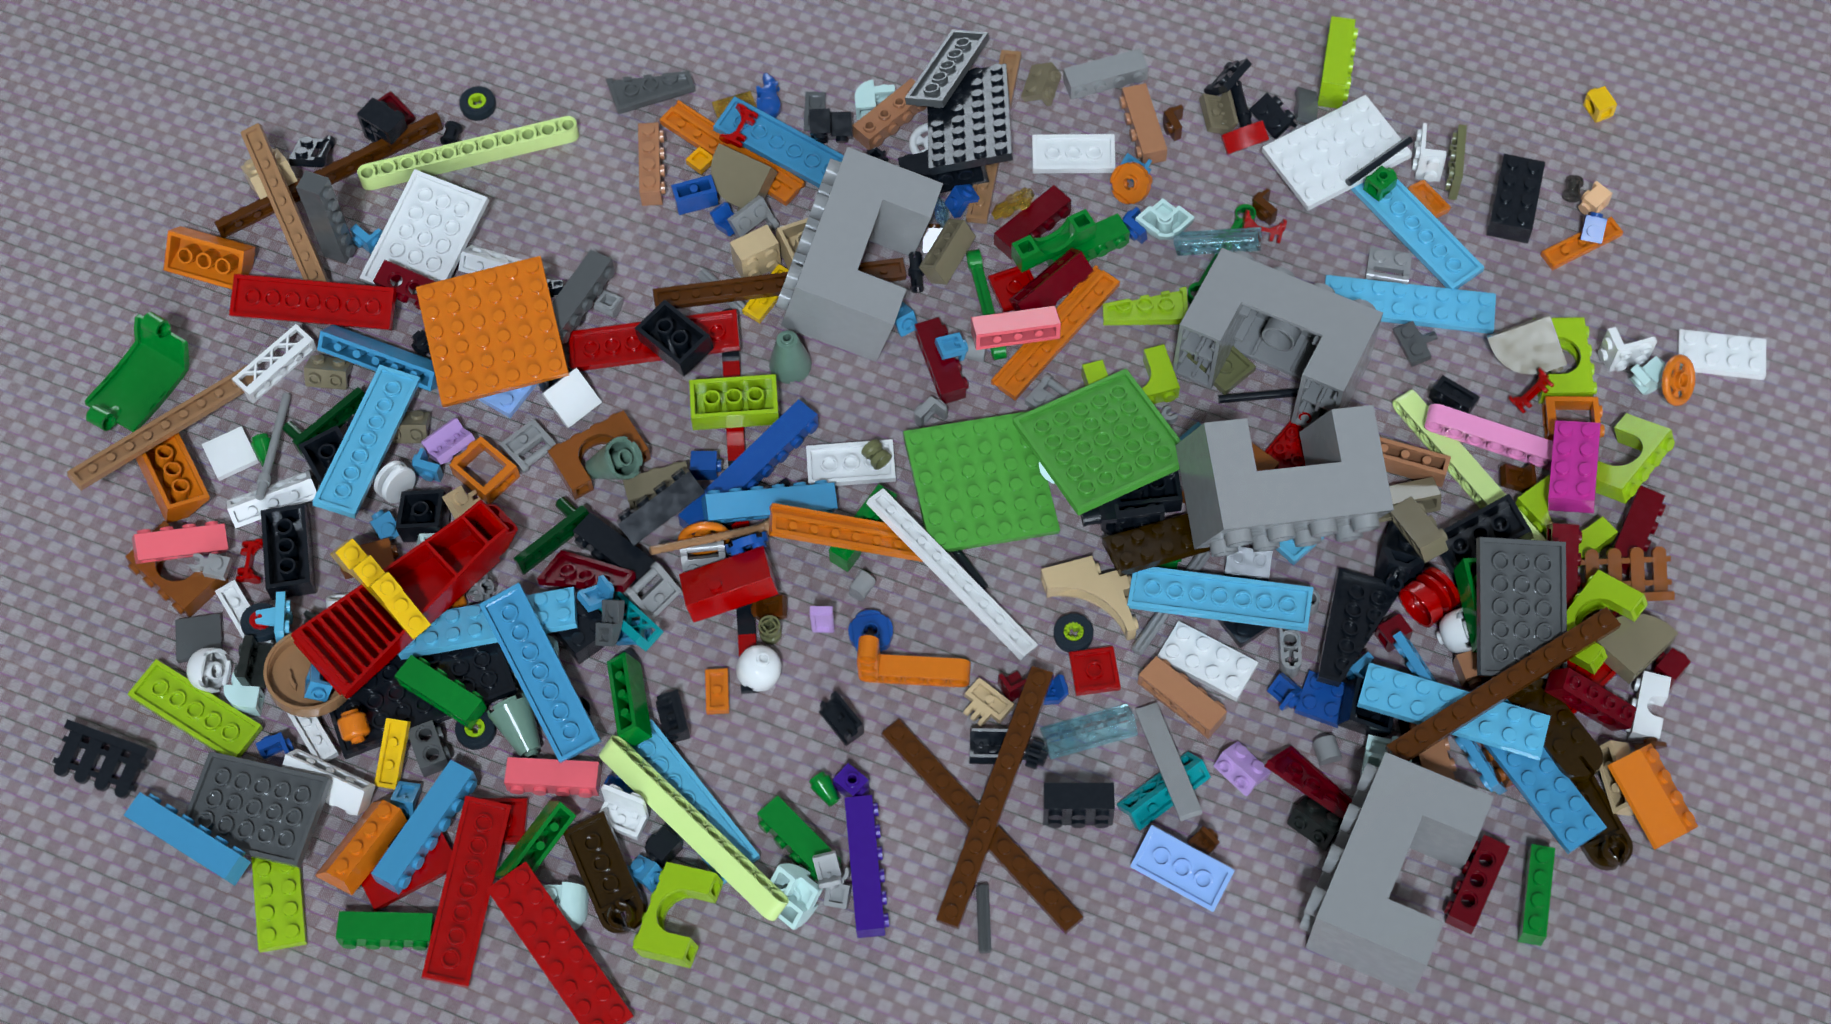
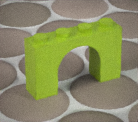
(1162, 379)
(1579, 382)
(1653, 442)
(1535, 508)
(1599, 593)
(674, 884)

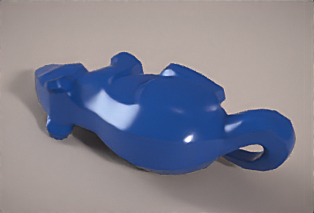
(767, 96)

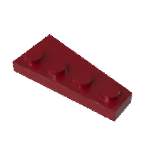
(583, 572)
(1308, 779)

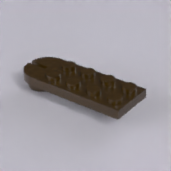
(1151, 545)
(1566, 738)
(1613, 837)
(606, 874)

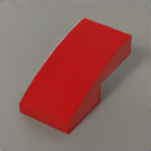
(1245, 137)

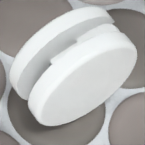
(393, 479)

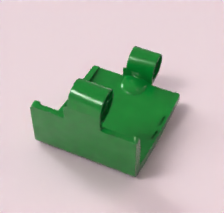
(141, 377)

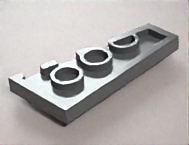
(641, 92)

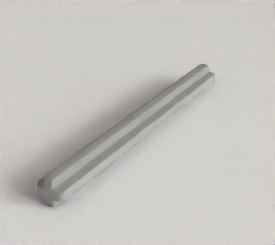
(1159, 618)

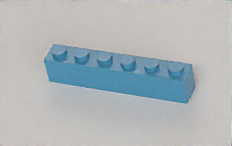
(372, 353)
(755, 503)
(424, 827)
(187, 838)

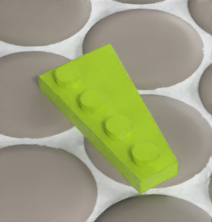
(1155, 310)

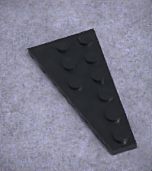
(1354, 615)

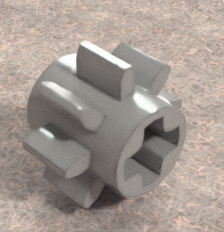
(482, 589)

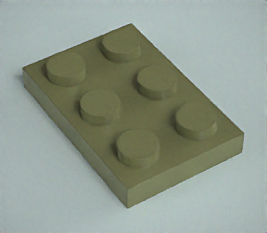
(1456, 163)
(1233, 372)

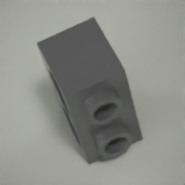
(425, 749)

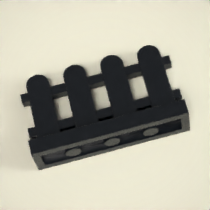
(112, 759)

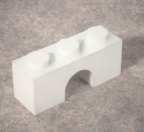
(1650, 689)

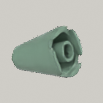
(789, 358)
(616, 460)
(517, 724)

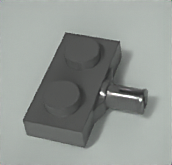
(1414, 343)

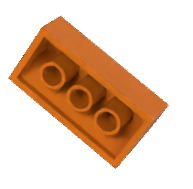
(207, 256)
(173, 479)
(1652, 796)
(362, 847)

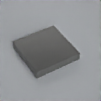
(196, 634)

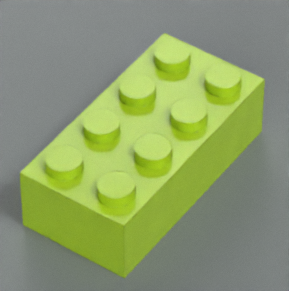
(1338, 62)
(733, 402)

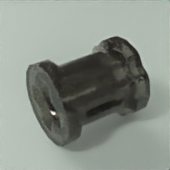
(1573, 188)

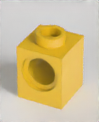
(1599, 104)

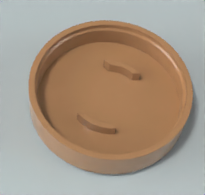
(285, 681)

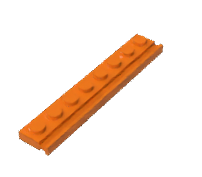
(699, 132)
(1073, 314)
(837, 531)

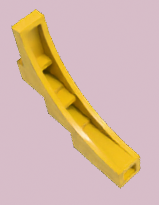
(381, 586)

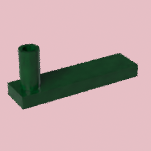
(337, 415)
(553, 538)

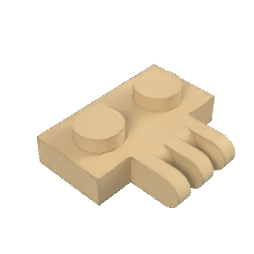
(459, 501)
(986, 703)

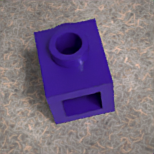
(851, 782)

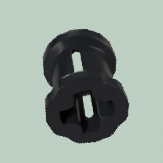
(451, 132)

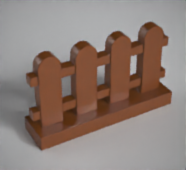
(1636, 570)

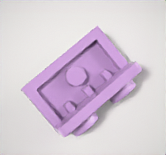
(447, 441)
(1241, 768)

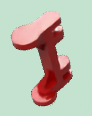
(746, 117)
(1278, 229)
(1524, 400)
(249, 551)

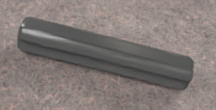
(983, 919)

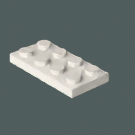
(1073, 153)
(1723, 354)
(846, 465)
(1208, 661)

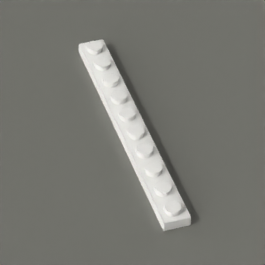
(952, 574)
(308, 728)

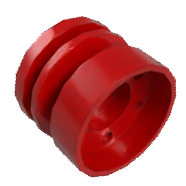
(1429, 597)

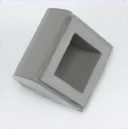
(609, 304)
(973, 354)
(861, 586)
(1327, 750)

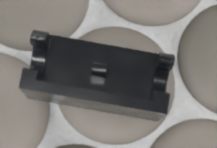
(672, 716)
(841, 719)

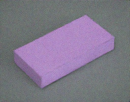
(822, 619)

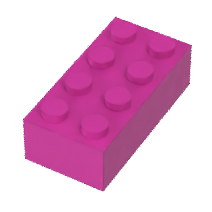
(1574, 466)

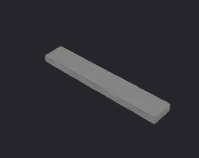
(1168, 762)

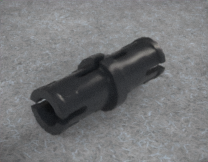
(915, 272)

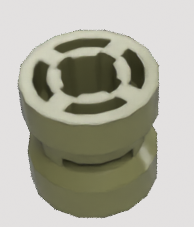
(874, 452)
(770, 635)

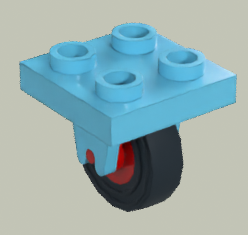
(267, 621)

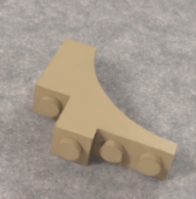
(1084, 581)

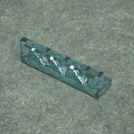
(1213, 240)
(1089, 731)

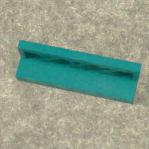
(631, 631)
(1155, 803)

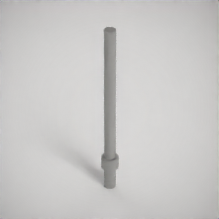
(264, 478)

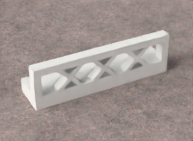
(478, 259)
(281, 367)
(284, 493)

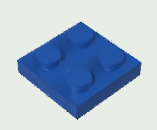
(1320, 701)

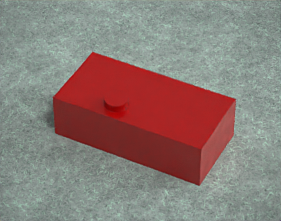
(728, 584)

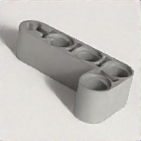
(1293, 636)

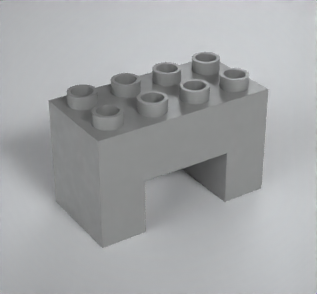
(854, 205)
(1282, 325)
(1336, 492)
(1351, 906)

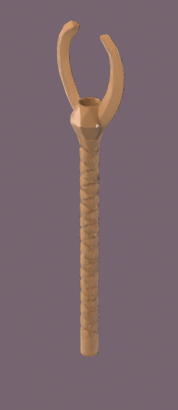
(710, 538)

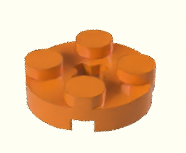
(1141, 179)

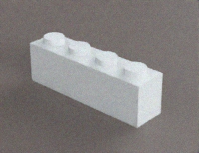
(346, 790)

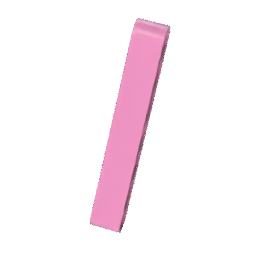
(1489, 435)

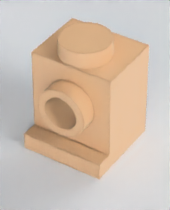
(1595, 199)

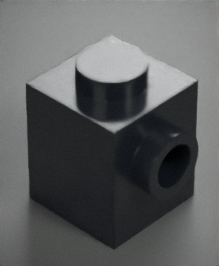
(662, 847)

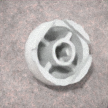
(1454, 632)
(758, 667)
(209, 669)

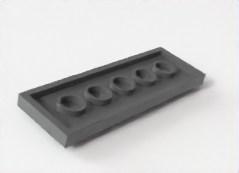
(947, 68)

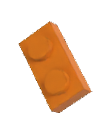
(1430, 198)
(717, 691)

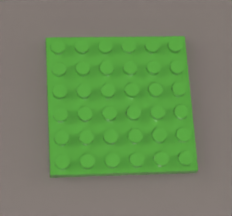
(1101, 441)
(979, 484)

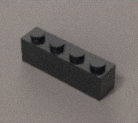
(610, 546)

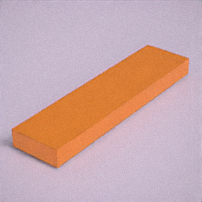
(1574, 247)

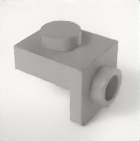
(926, 411)
(827, 870)

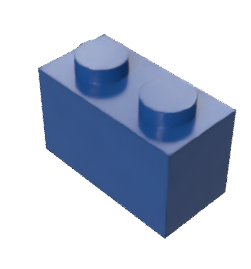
(694, 194)

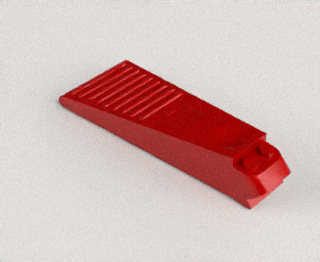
(360, 636)

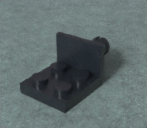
(1115, 521)
(1397, 561)

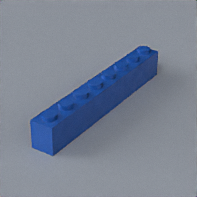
(760, 457)

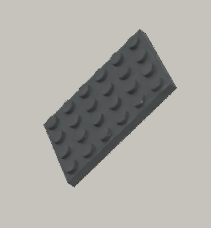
(1518, 600)
(259, 807)

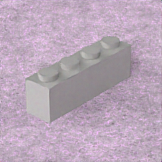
(1105, 74)

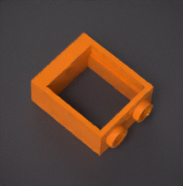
(1554, 403)
(498, 483)

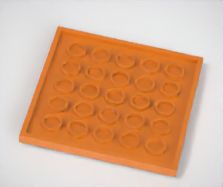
(492, 331)

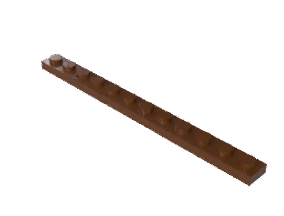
(335, 172)
(757, 286)
(1504, 685)
(995, 798)
(965, 809)

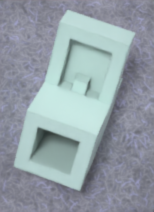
(869, 96)
(1649, 376)
(244, 698)

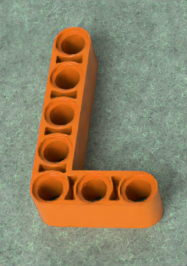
(909, 669)

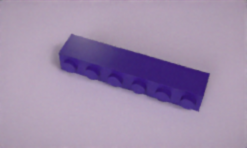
(865, 866)

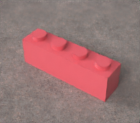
(1015, 327)
(179, 543)
(552, 777)

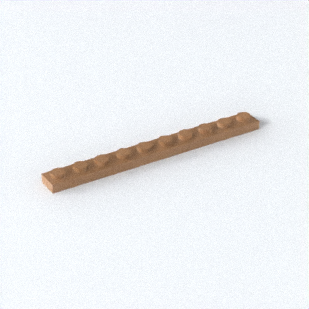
(283, 204)
(979, 211)
(157, 431)

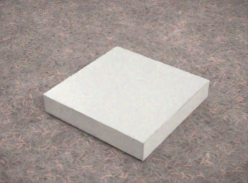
(571, 398)
(230, 453)

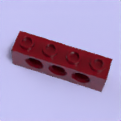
(391, 273)
(1590, 699)
(1467, 917)

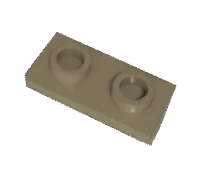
(1041, 83)
(1219, 112)
(327, 372)
(413, 427)

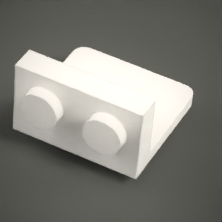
(1427, 162)
(1620, 356)
(625, 811)

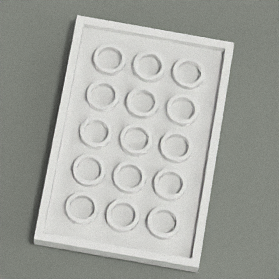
(1331, 149)
(427, 228)

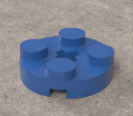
(747, 542)
(874, 620)

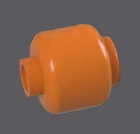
(353, 726)

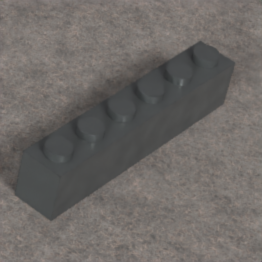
(326, 217)
(581, 291)

